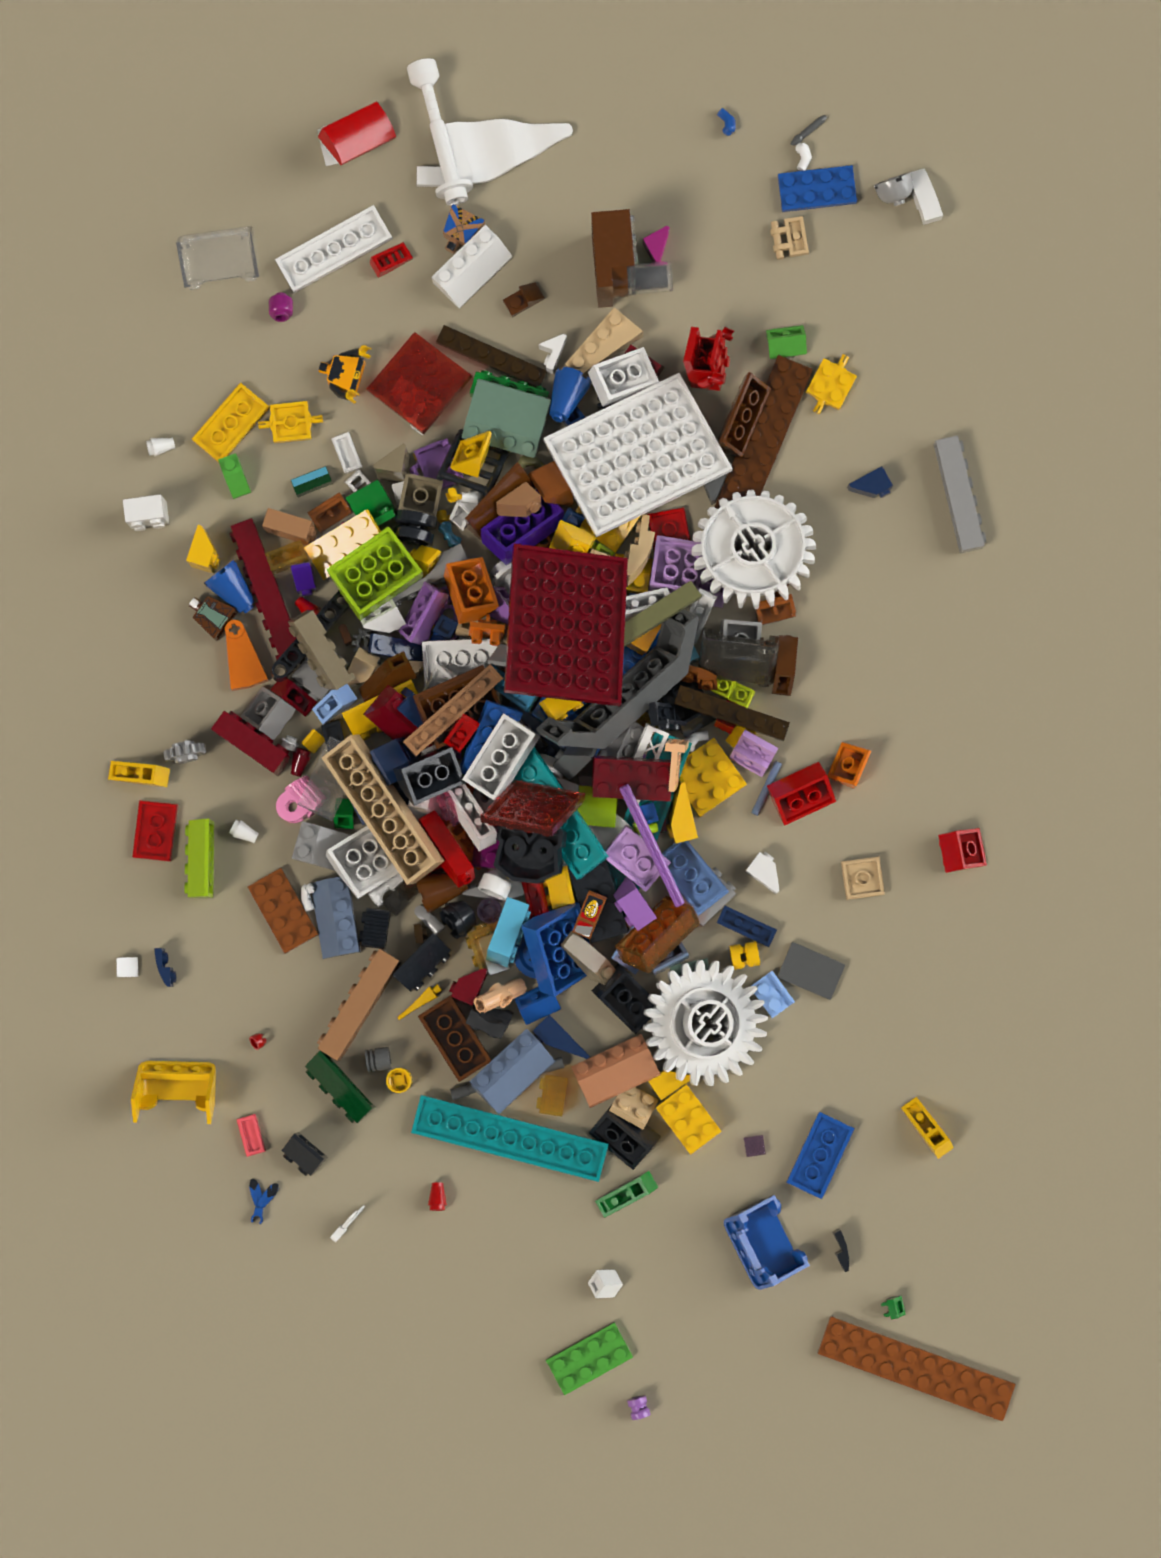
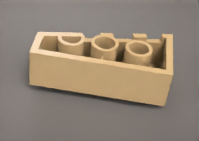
(605, 342)

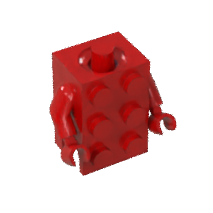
(707, 359)

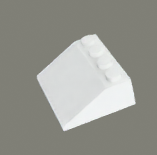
(361, 862)

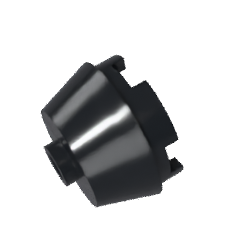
(459, 918)

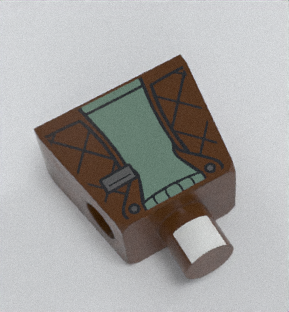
(212, 615)

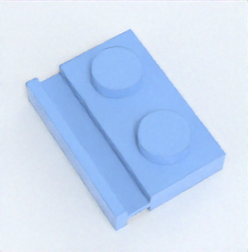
(773, 993)

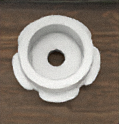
(289, 743)

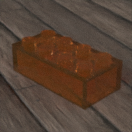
(660, 937)

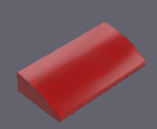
(357, 133)

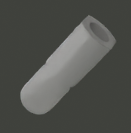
(429, 920)

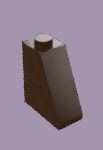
(785, 665)

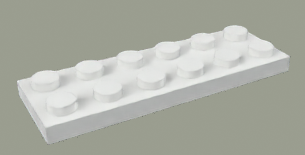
(333, 249)

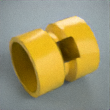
(751, 955)
(399, 1080)

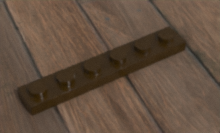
(491, 356)
(731, 713)

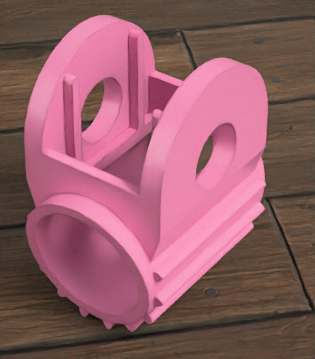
(292, 794)

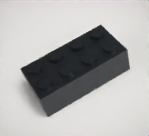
(601, 881)

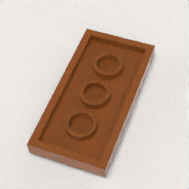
(283, 910)

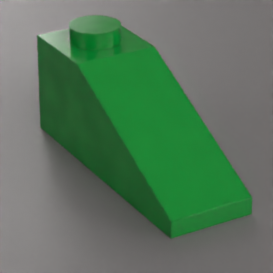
(627, 1194)

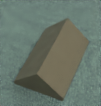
(393, 465)

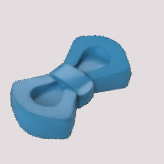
(446, 529)

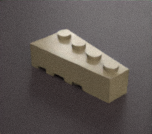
(319, 651)

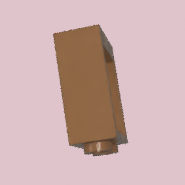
(289, 526)

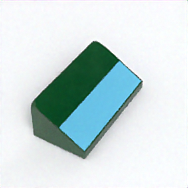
(311, 481)

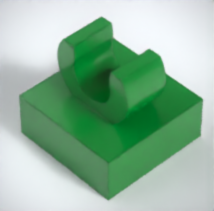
(895, 1307)

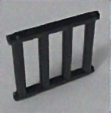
(492, 477)

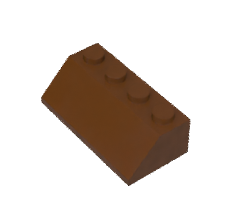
(743, 415)

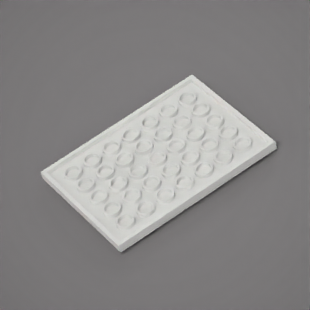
(637, 454)

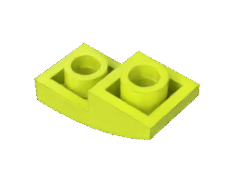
(734, 692)

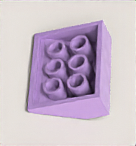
(675, 567)

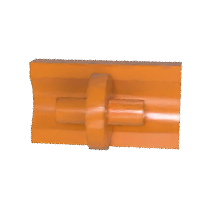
(486, 628)

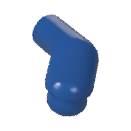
(730, 125)

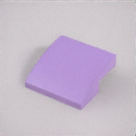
(753, 753)

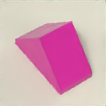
(656, 243)

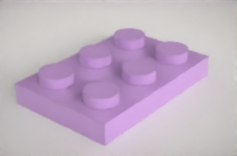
(633, 858)

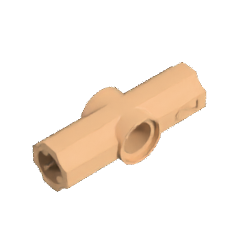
(500, 995)

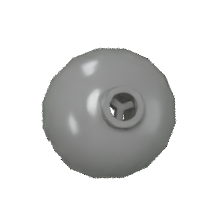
(895, 189)

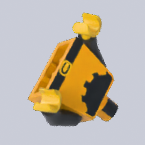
(346, 372)

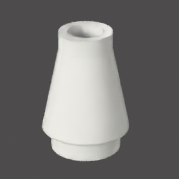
(159, 445)
(243, 831)

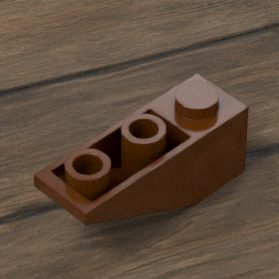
(392, 673)

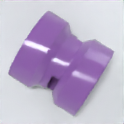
(638, 1407)

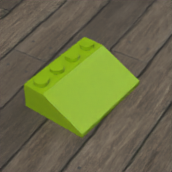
(374, 573)

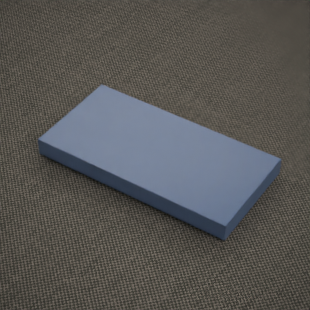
(694, 877)

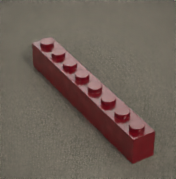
(263, 586)

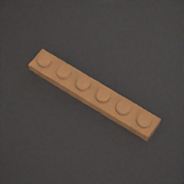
(452, 710)

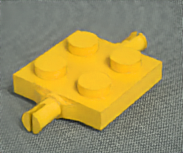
(831, 384)
(290, 422)

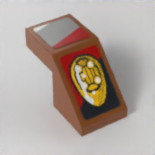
(589, 914)

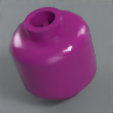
(280, 307)

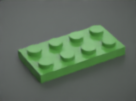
(589, 1358)

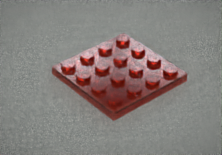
(419, 383)
(532, 808)

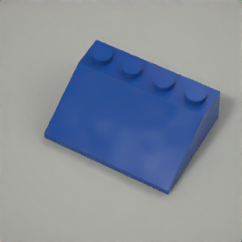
(551, 963)

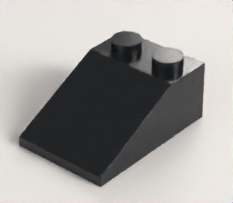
(693, 719)
(625, 998)

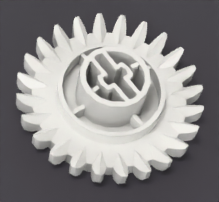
(763, 526)
(684, 1043)

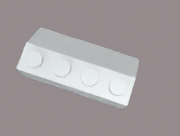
(471, 266)
(501, 757)

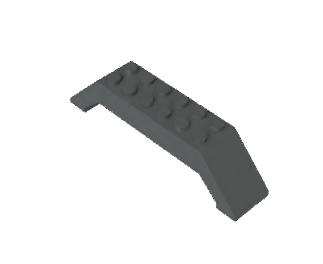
(641, 685)

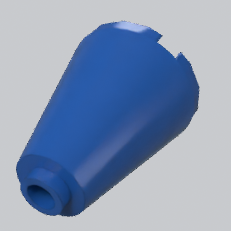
(567, 392)
(231, 587)

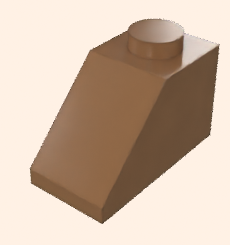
(519, 502)

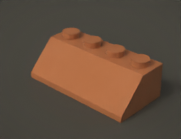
(615, 1070)

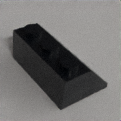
(429, 775)
(423, 963)
(624, 1138)

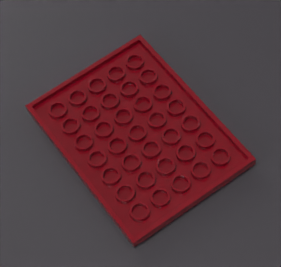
(566, 625)

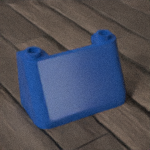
(764, 1244)

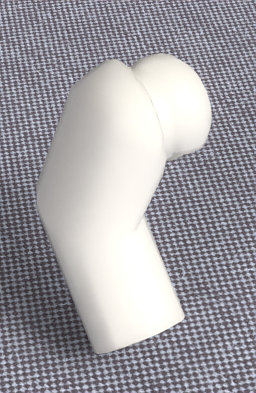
(306, 899)

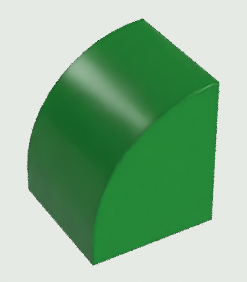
(345, 815)

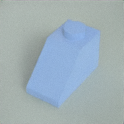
(334, 703)

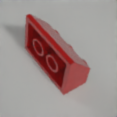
(801, 793)

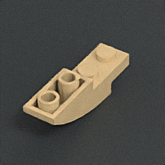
(640, 550)

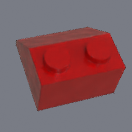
(962, 850)

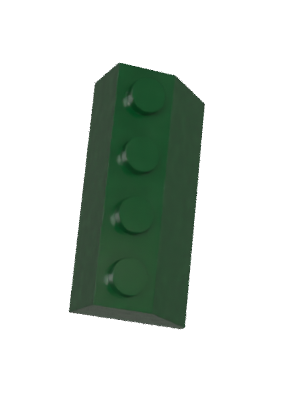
(339, 1086)

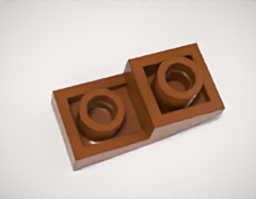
(704, 678)

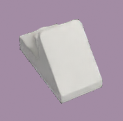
(554, 347)

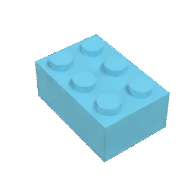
(508, 932)

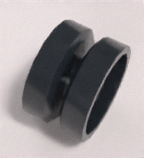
(415, 527)

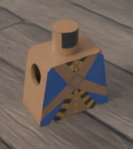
(460, 227)

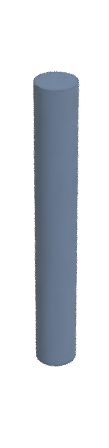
(764, 792)

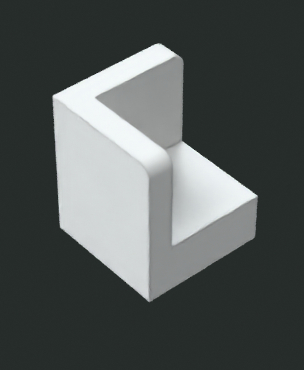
(605, 1283)

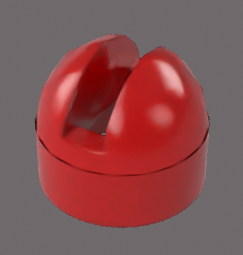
(257, 1041)

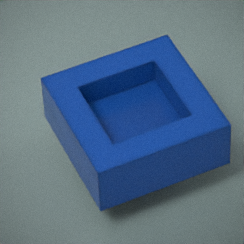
(649, 812)

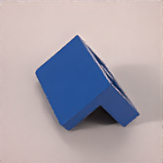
(536, 1005)

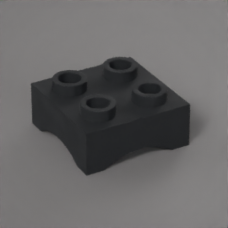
(492, 1022)

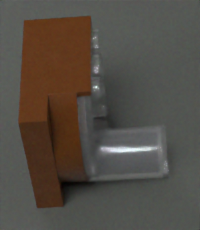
(617, 260)

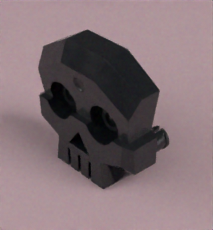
(528, 862)

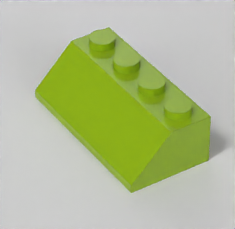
(200, 858)

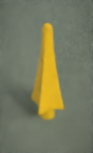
(427, 996)

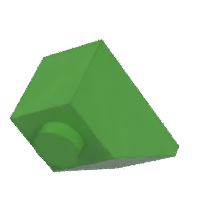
(234, 476)

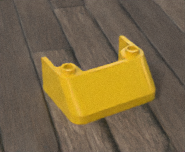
(174, 1082)

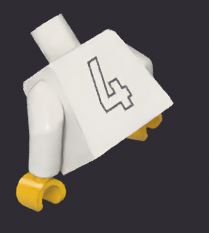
(462, 508)

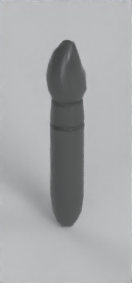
(808, 130)

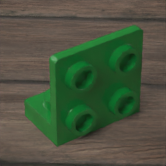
(375, 500)

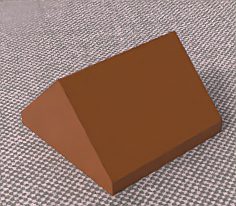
(552, 485)

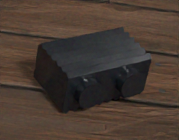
(375, 928)

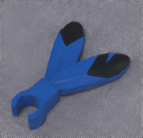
(261, 1200)

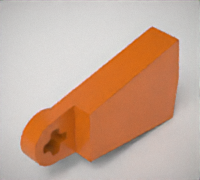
(243, 661)

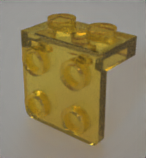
(480, 931)

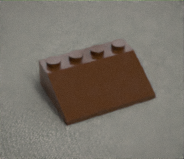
(487, 508)
(435, 697)

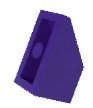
(304, 578)

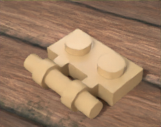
(795, 235)

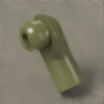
(529, 461)

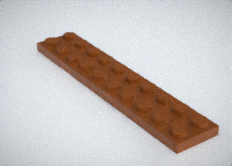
(916, 1368)

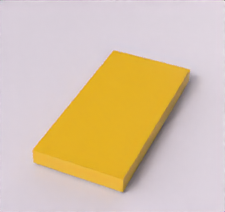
(230, 422)

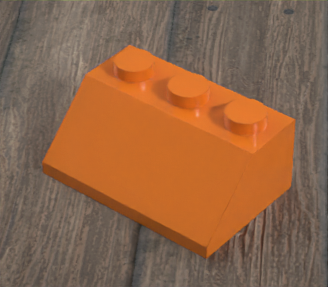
(470, 589)

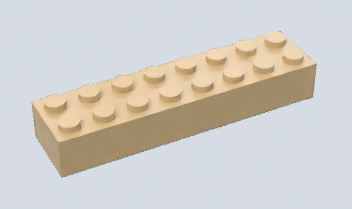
(383, 810)

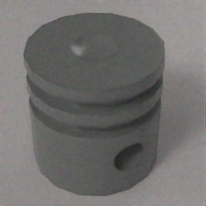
(378, 1059)

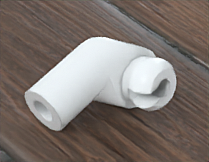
(805, 154)
(697, 736)

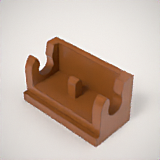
(329, 512)
(781, 610)

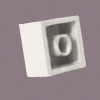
(146, 512)

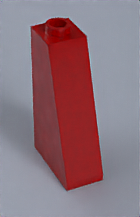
(455, 861)

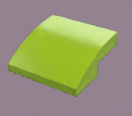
(597, 810)

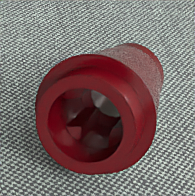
(300, 761)

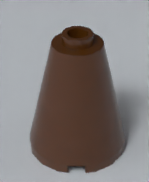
(438, 890)

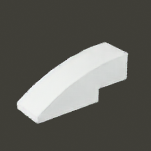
(925, 197)

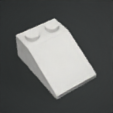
(622, 376)

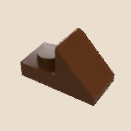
(523, 299)

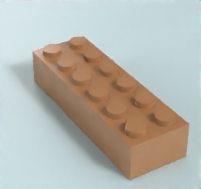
(359, 1004)

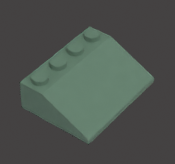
(511, 416)

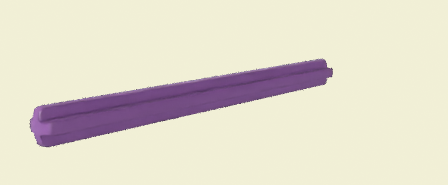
(652, 845)

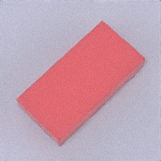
(251, 1135)

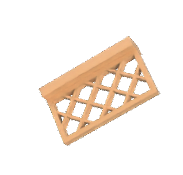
(677, 747)

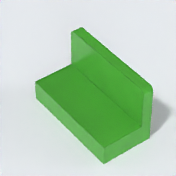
(786, 341)

